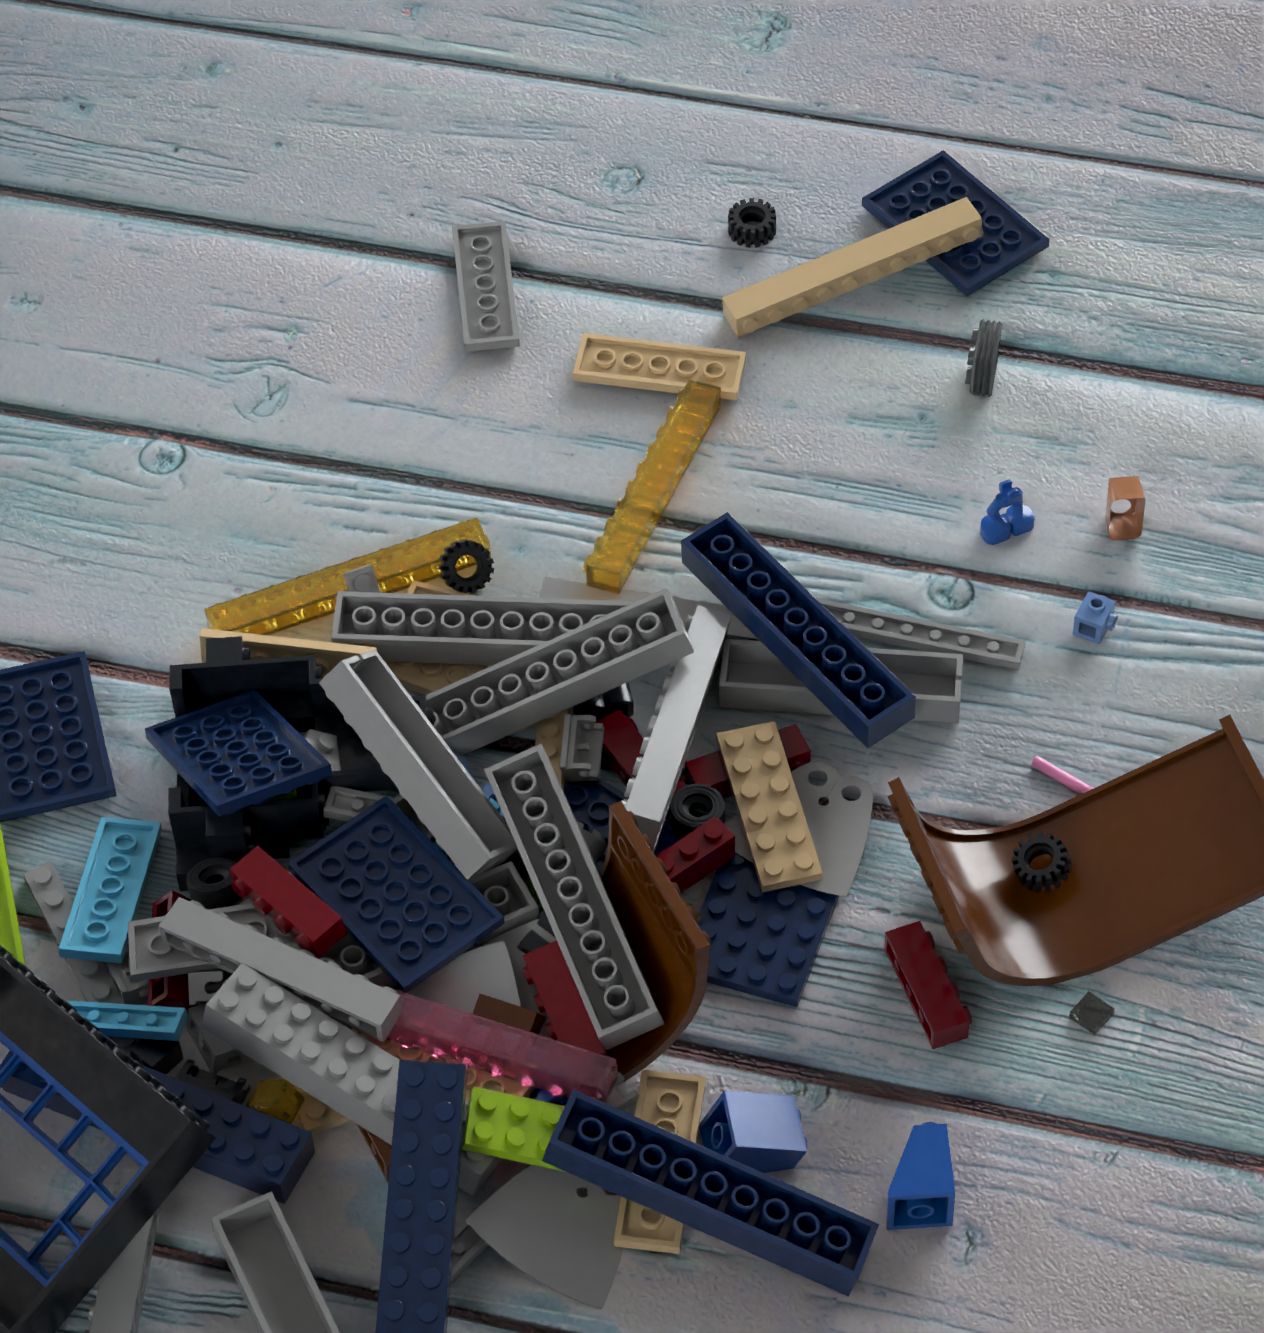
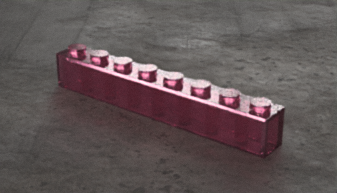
(502, 1049)

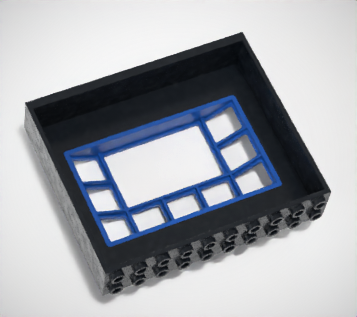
(120, 1101)

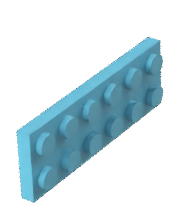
(110, 890)

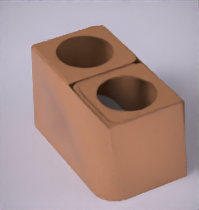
(1123, 525)

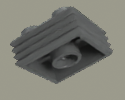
(983, 357)

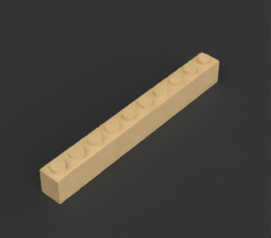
(852, 267)

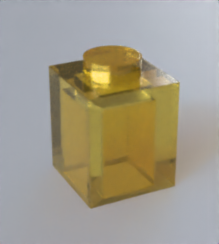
(276, 1099)

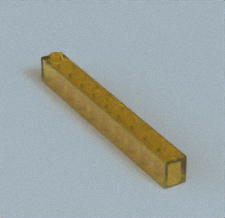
(652, 487)
(316, 593)

